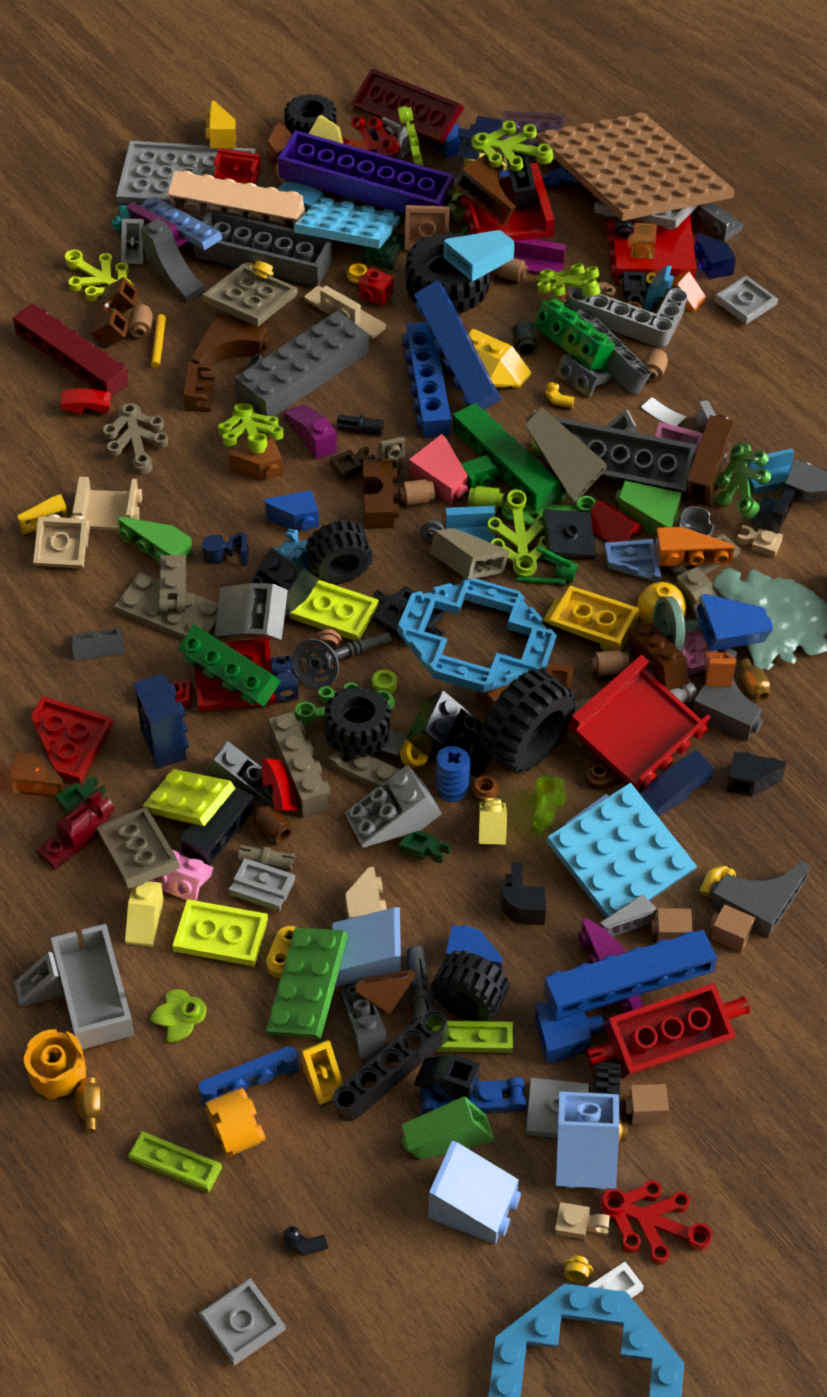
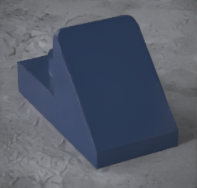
(465, 147)

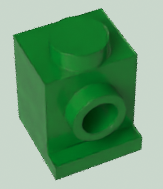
(480, 472)

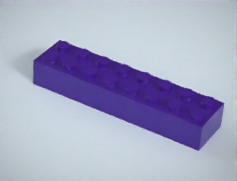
(362, 174)

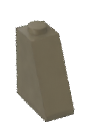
(468, 554)

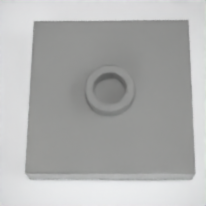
(746, 299)
(544, 1105)
(242, 1321)

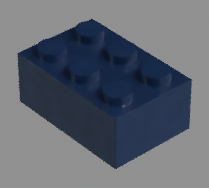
(161, 720)

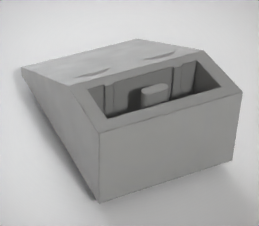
(251, 611)
(393, 809)

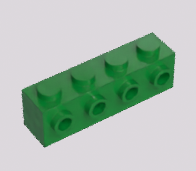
(574, 334)
(228, 665)

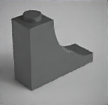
(167, 261)
(728, 709)
(761, 899)

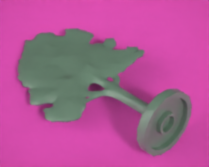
(795, 613)

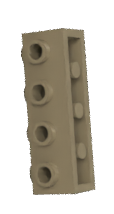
(296, 755)

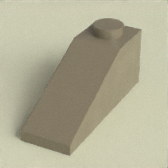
(692, 585)

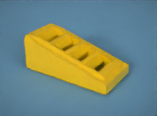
(51, 506)

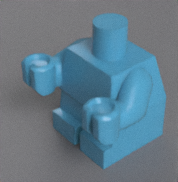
(295, 548)

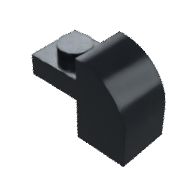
(522, 903)

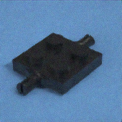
(392, 610)

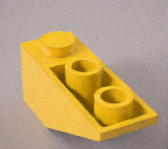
(220, 128)

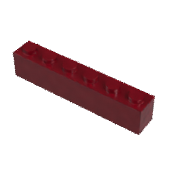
(70, 350)

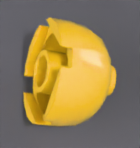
(652, 593)

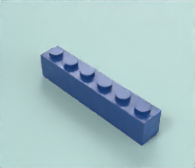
(457, 346)
(629, 974)

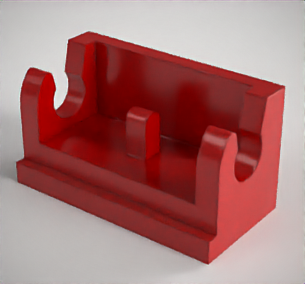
(237, 165)

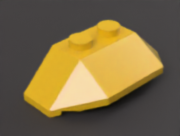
(500, 360)

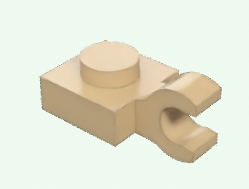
(575, 1221)

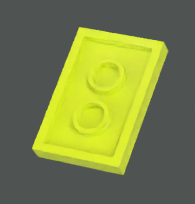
(337, 610)
(189, 797)
(220, 932)

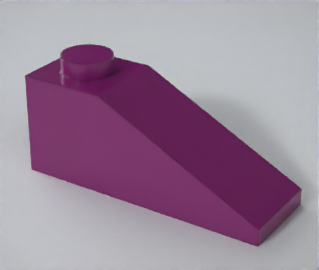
(313, 430)

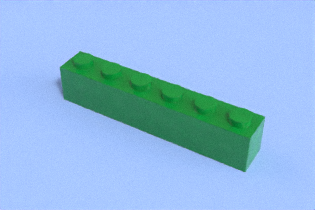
(514, 462)

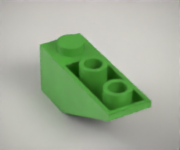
(155, 538)

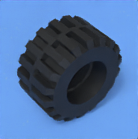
(304, 110)
(339, 552)
(357, 737)
(470, 986)

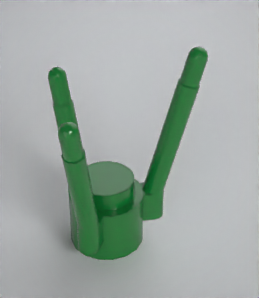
(565, 569)

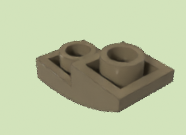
(392, 449)

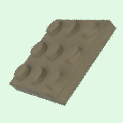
(249, 296)

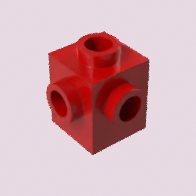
(375, 286)

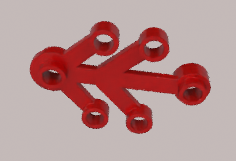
(387, 146)
(650, 1219)

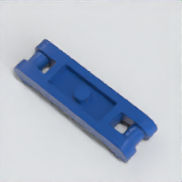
(251, 1073)
(486, 1097)

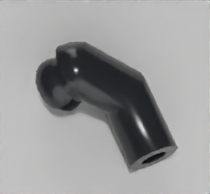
(301, 1244)

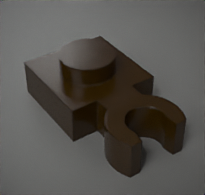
(348, 463)

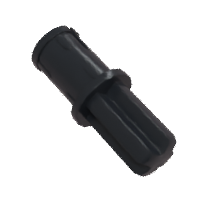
(360, 424)

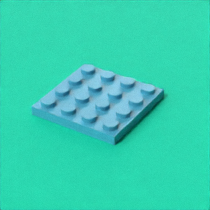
(348, 223)
(620, 851)

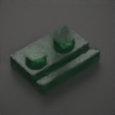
(387, 254)

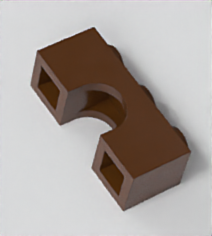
(109, 322)
(380, 507)
(666, 659)

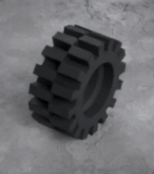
(607, 1078)

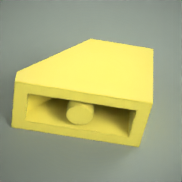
(144, 914)

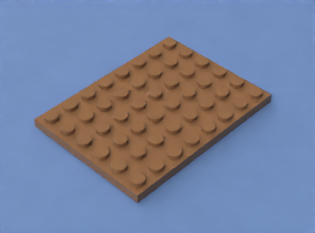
(634, 166)

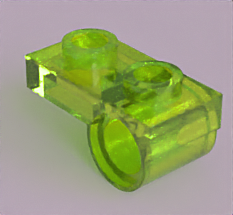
(547, 802)

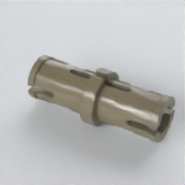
(267, 857)

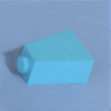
(479, 253)

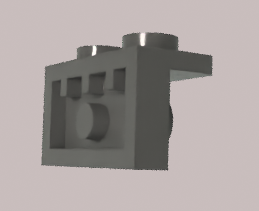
(717, 221)
(580, 376)

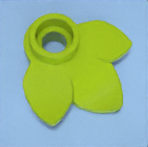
(175, 1014)

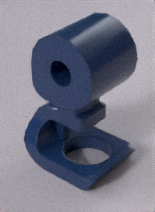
(216, 548)
(283, 669)

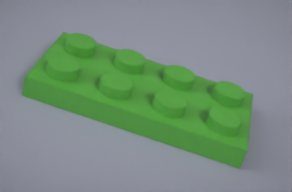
(307, 983)

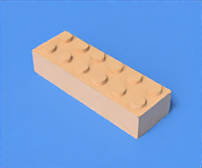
(200, 193)

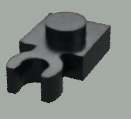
(635, 286)

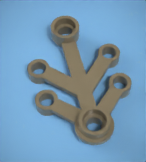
(130, 415)

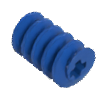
(452, 773)

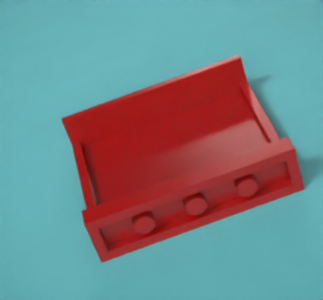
(524, 223)
(672, 248)
(637, 725)

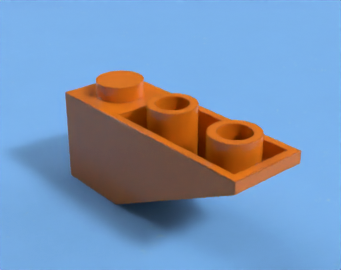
(687, 547)

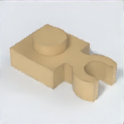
(763, 541)

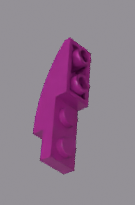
(600, 945)

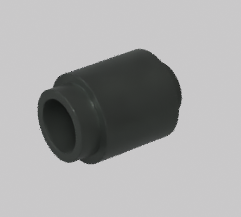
(524, 338)

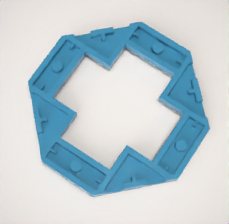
(449, 598)
(591, 1304)

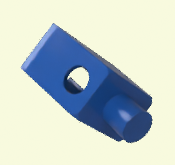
(565, 1036)

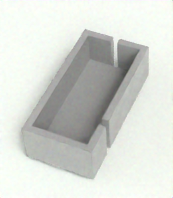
(92, 987)

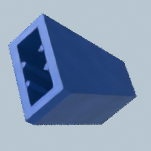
(731, 622)

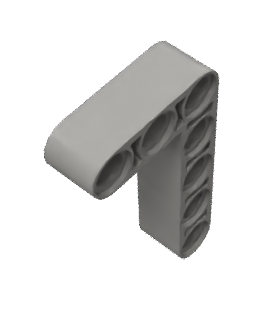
(632, 320)

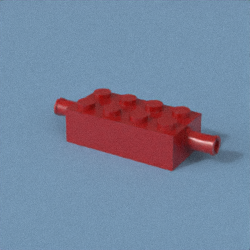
(668, 1030)

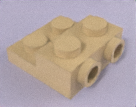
(61, 541)

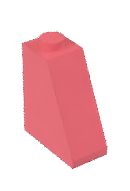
(441, 466)

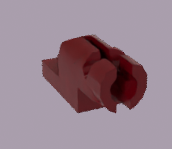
(76, 830)

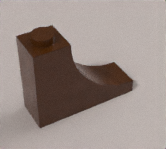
(481, 186)
(230, 339)

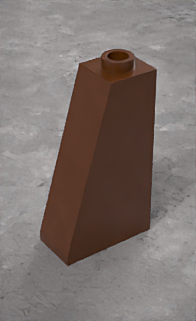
(709, 460)

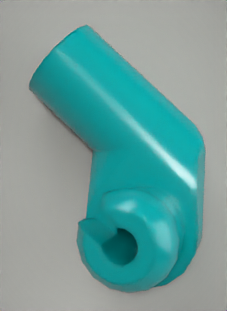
(124, 214)

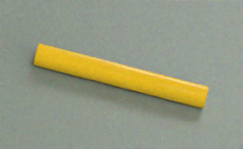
(158, 341)

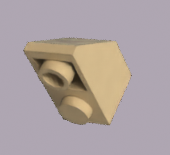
(364, 895)

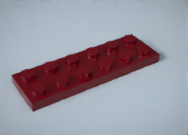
(384, 94)

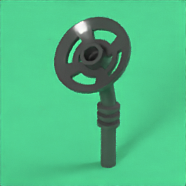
(328, 655)

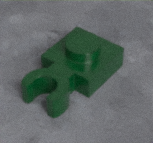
(75, 794)
(421, 844)

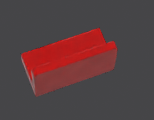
(612, 523)

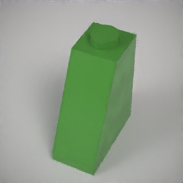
(649, 505)
(456, 1121)

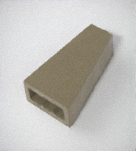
(566, 455)

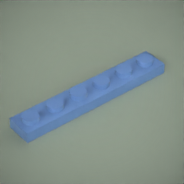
(187, 226)

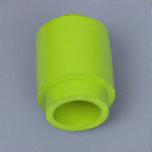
(486, 497)

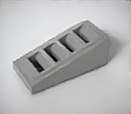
(630, 917)

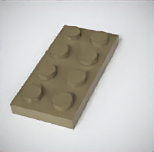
(142, 604)
(138, 847)

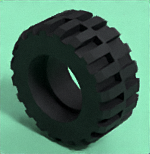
(427, 260)
(527, 720)

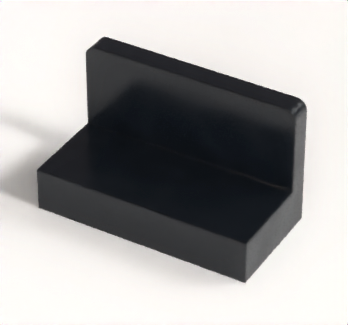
(774, 512)

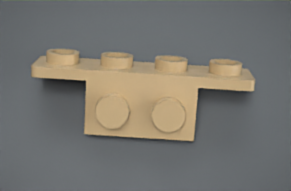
(332, 301)

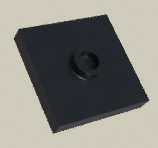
(569, 533)

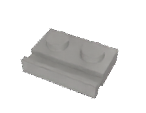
(262, 884)

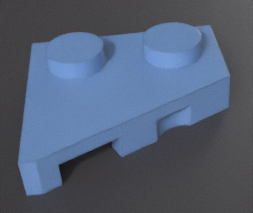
(633, 558)

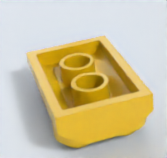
(593, 617)

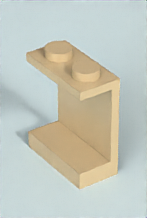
(105, 507)

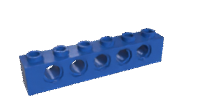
(427, 381)

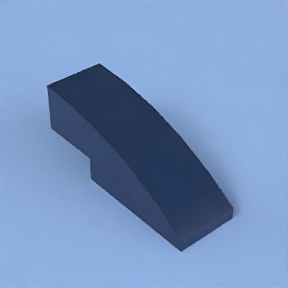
(677, 783)

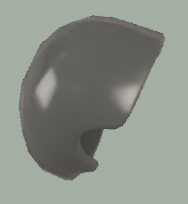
(696, 519)

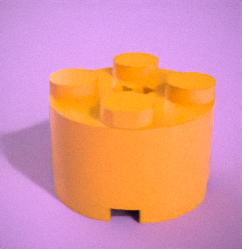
(54, 1063)
(234, 1122)

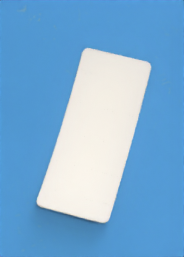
(662, 413)

